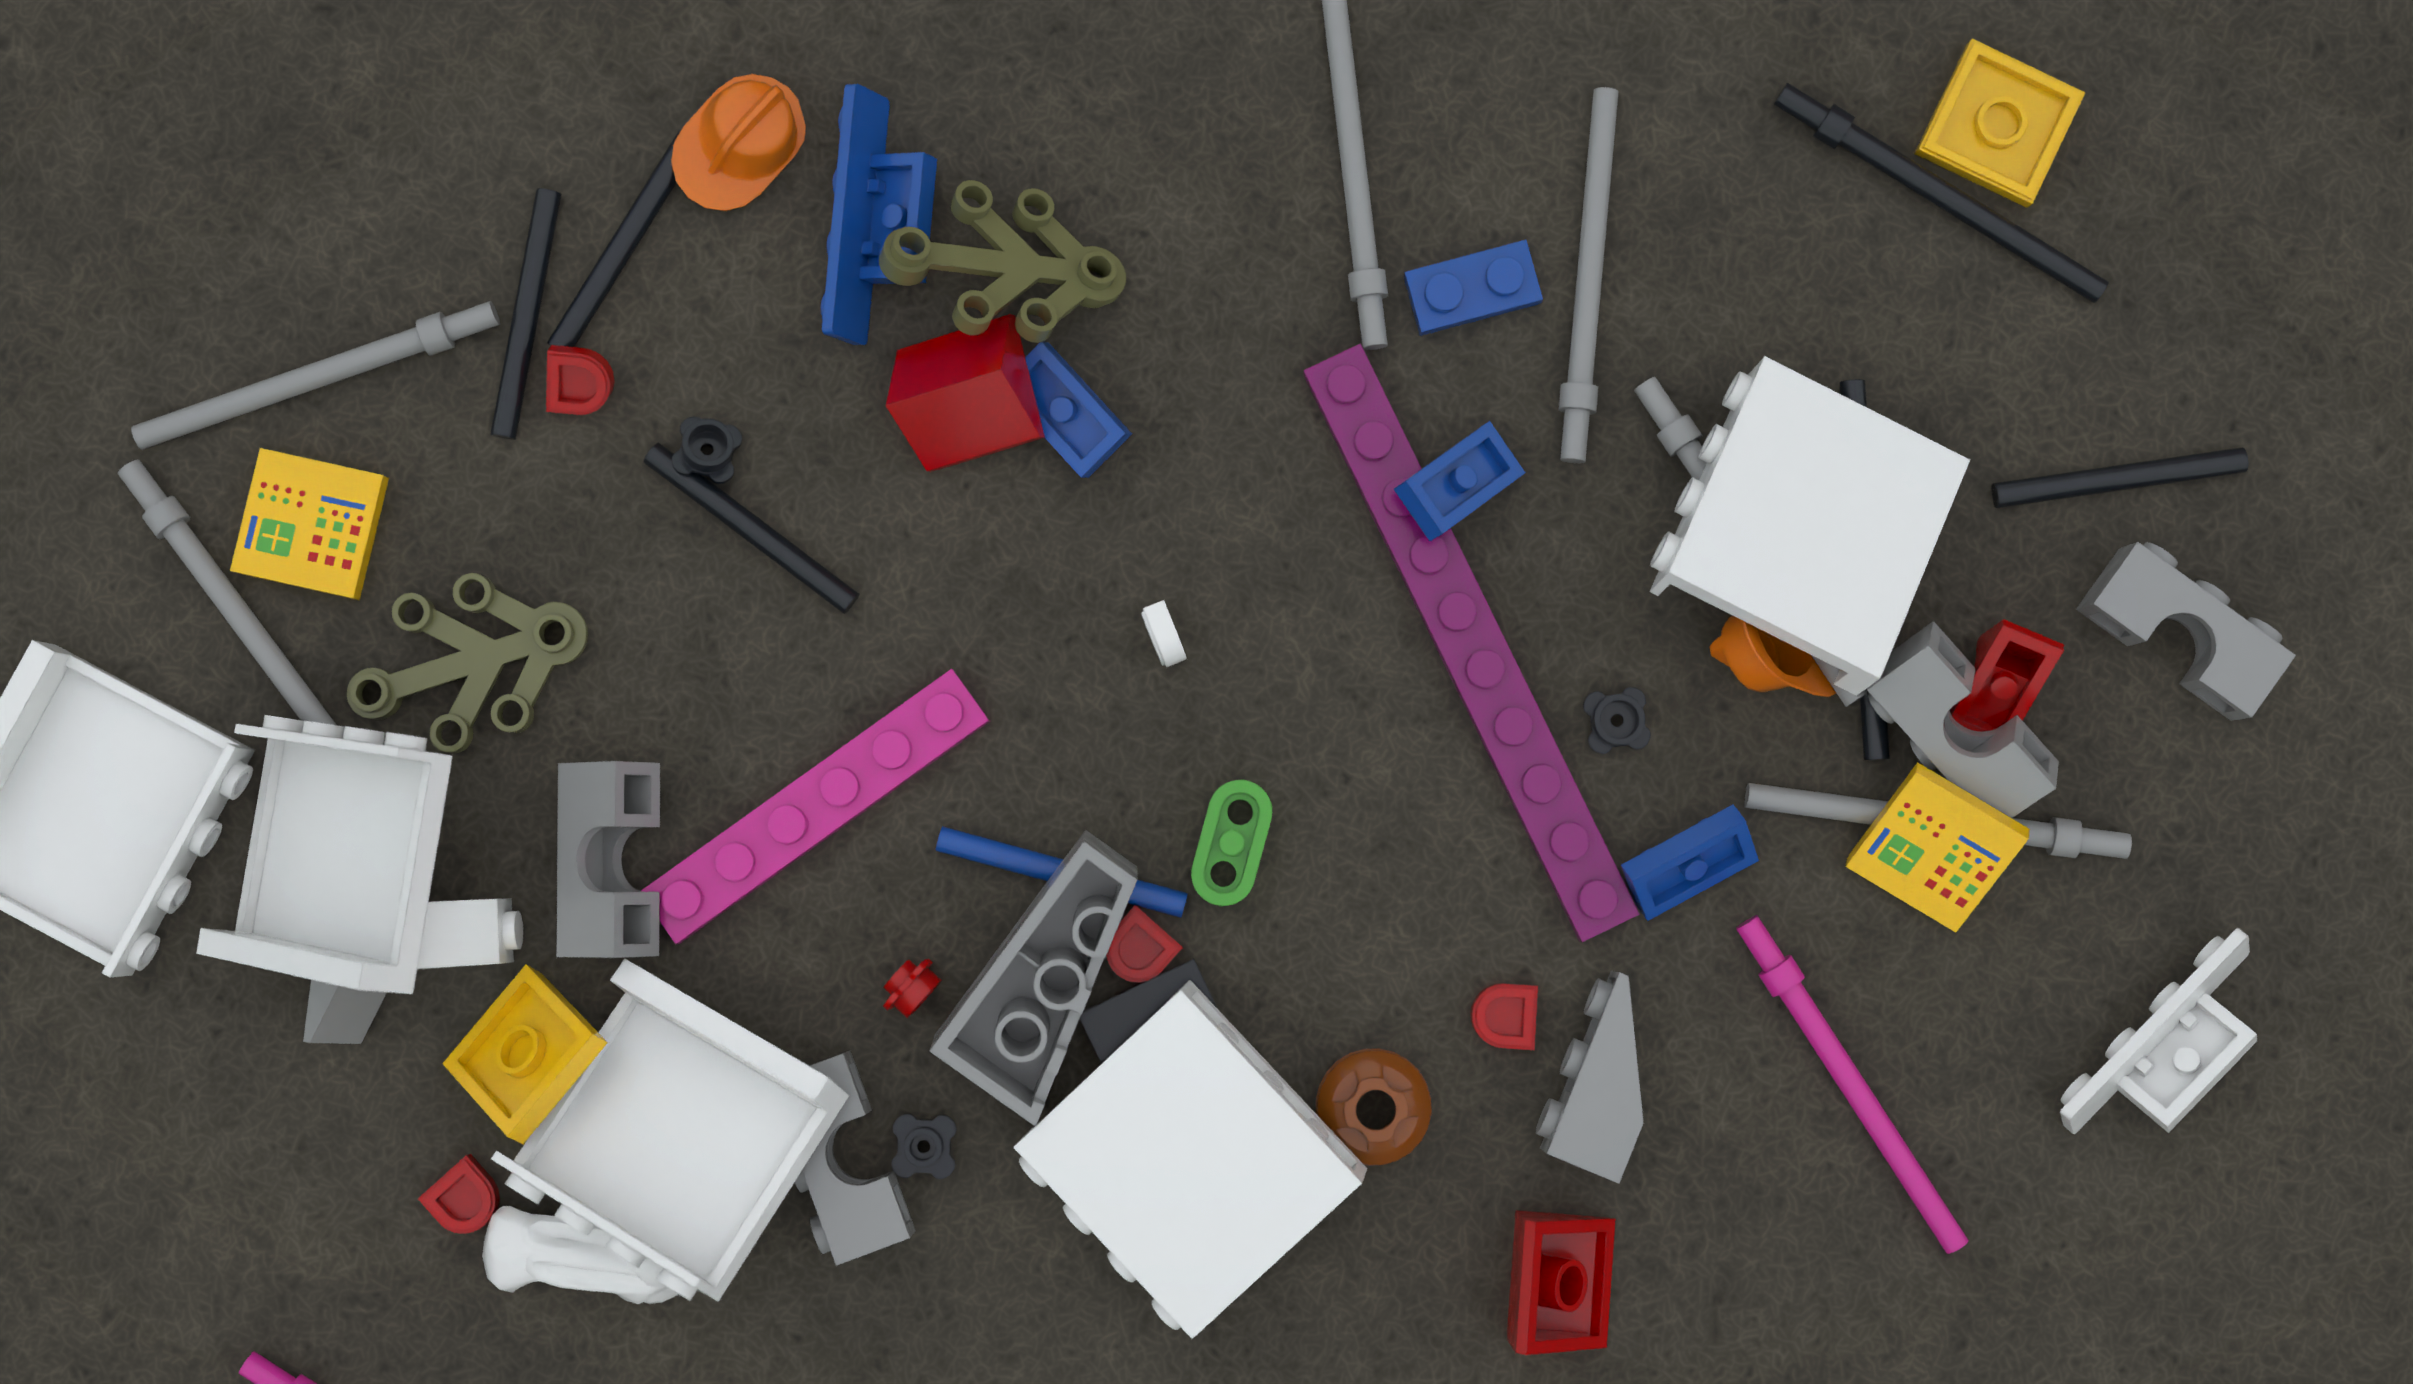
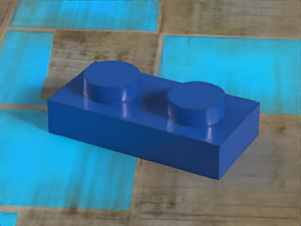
(1473, 287)
(1072, 414)
(1459, 481)
(1690, 862)

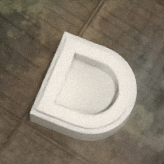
(1163, 634)

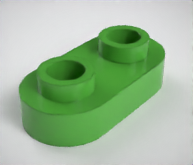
(1231, 842)

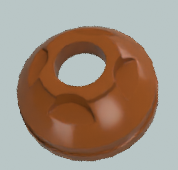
(1369, 1071)

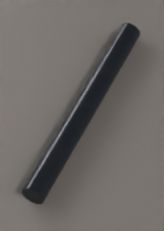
(616, 253)
(525, 314)
(2119, 477)
(754, 531)

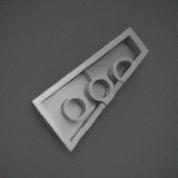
(1030, 994)

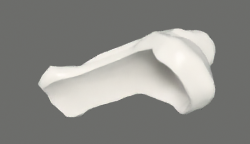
(545, 1249)

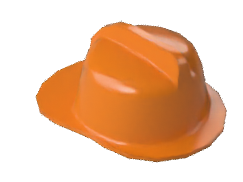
(738, 142)
(1767, 662)

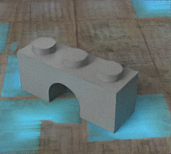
(2234, 657)
(1919, 688)
(595, 903)
(852, 1212)

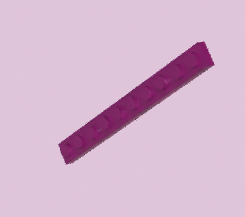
(1473, 650)

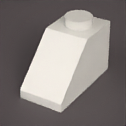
(470, 933)

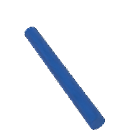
(1043, 866)

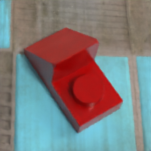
(2007, 677)

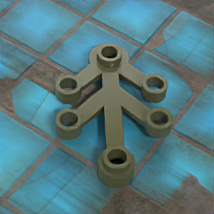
(1011, 261)
(478, 660)

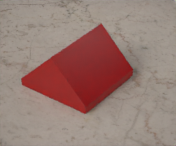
(964, 395)
(1560, 1282)

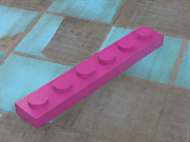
(816, 805)

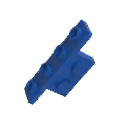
(870, 201)

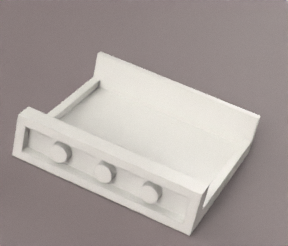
(1811, 520)
(104, 805)
(338, 856)
(677, 1136)
(1190, 1161)

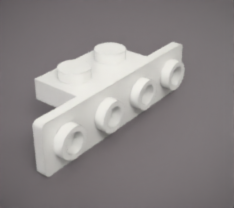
(2176, 1051)

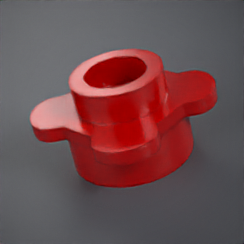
(910, 987)

